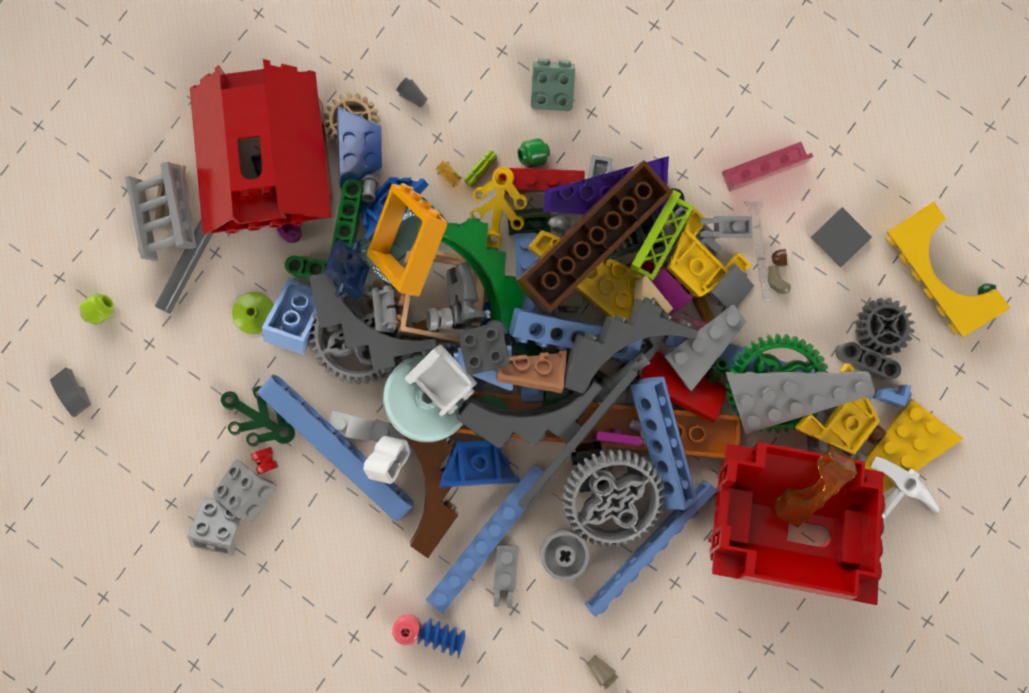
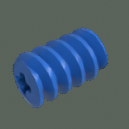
(442, 637)

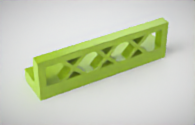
(658, 229)

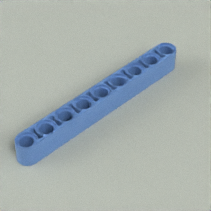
(333, 446)

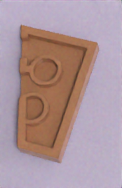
(537, 372)

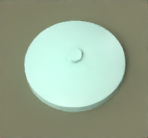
(413, 410)

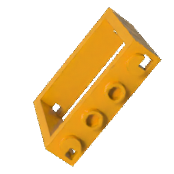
(413, 277)

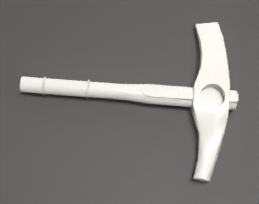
(905, 483)

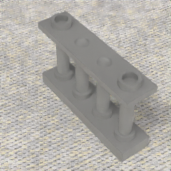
(178, 207)

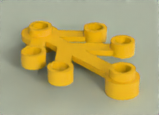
(499, 203)

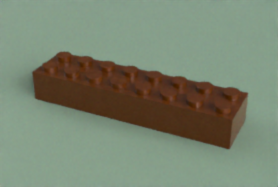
(593, 237)

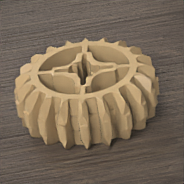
(347, 103)

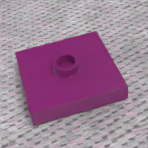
(617, 437)

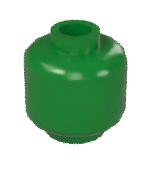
(533, 153)

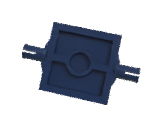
(347, 269)

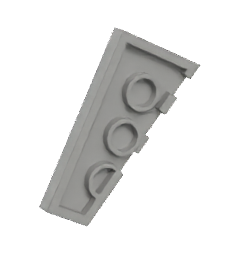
(696, 356)

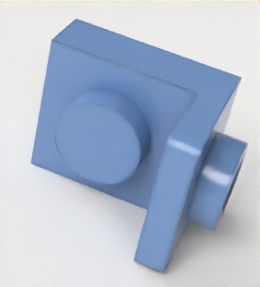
(893, 397)

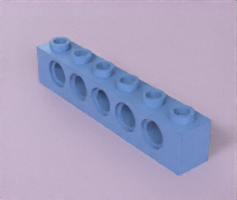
(523, 320)
(664, 441)

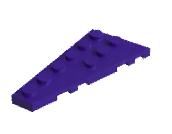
(583, 194)

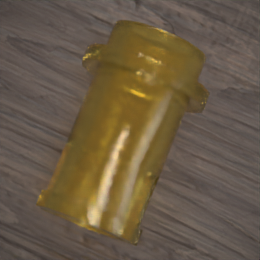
(448, 173)

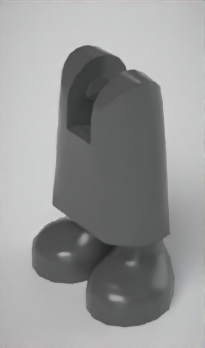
(462, 296)

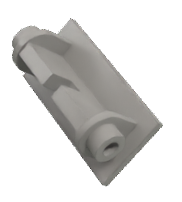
(384, 313)

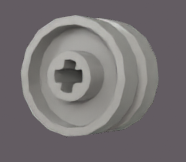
(564, 567)

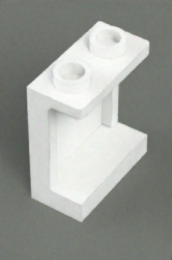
(442, 379)

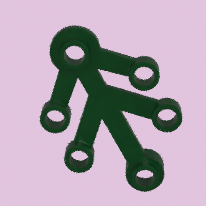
(260, 420)

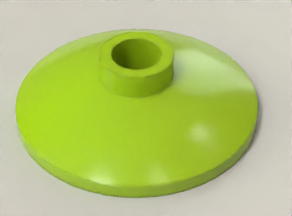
(262, 307)

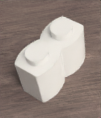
(387, 459)

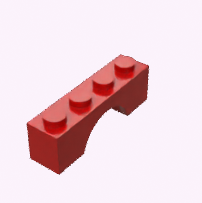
(541, 179)

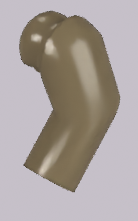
(776, 282)

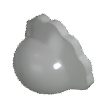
(559, 224)

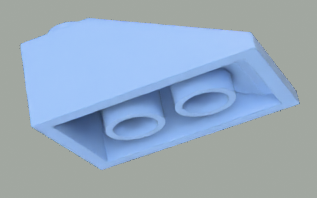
(291, 318)

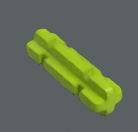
(480, 168)

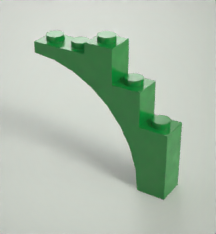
(470, 242)

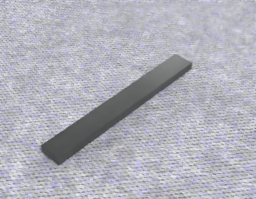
(577, 439)

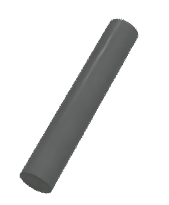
(182, 272)

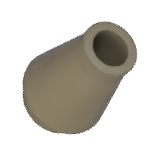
(602, 672)

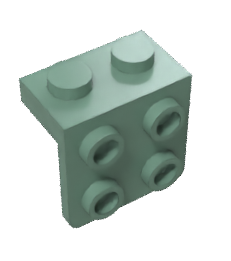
(553, 85)

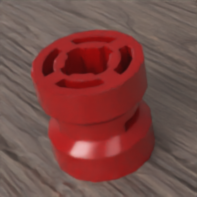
(264, 460)

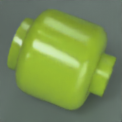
(96, 308)

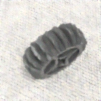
(898, 336)

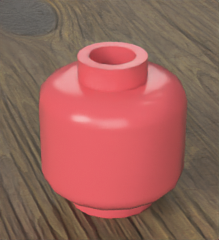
(408, 622)

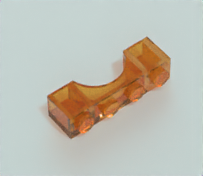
(799, 504)

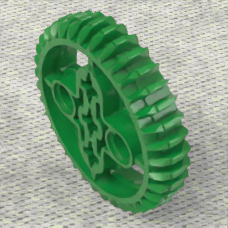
(814, 362)

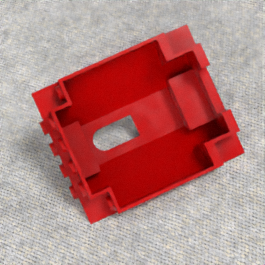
(288, 119)
(753, 542)

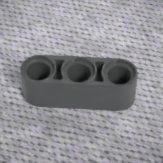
(878, 361)

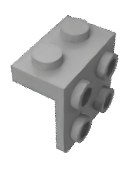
(243, 491)

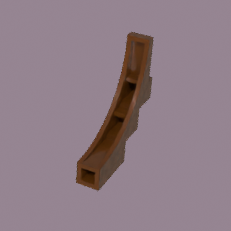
(437, 515)

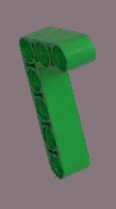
(342, 222)

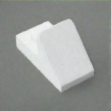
(352, 426)

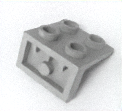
(214, 528)

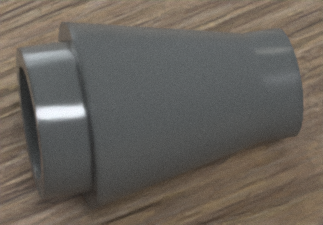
(410, 91)

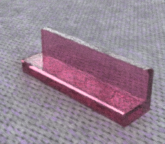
(766, 166)

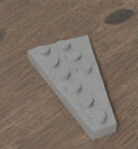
(785, 396)

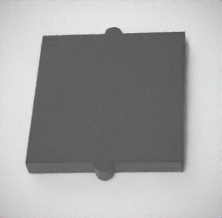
(732, 287)

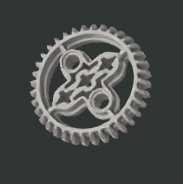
(333, 341)
(613, 488)

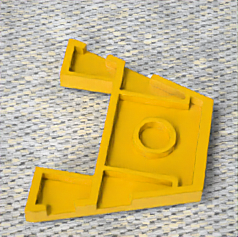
(695, 263)
(846, 426)

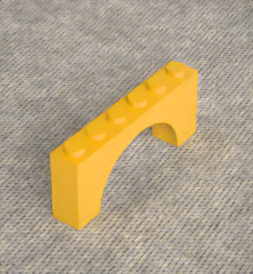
(963, 311)

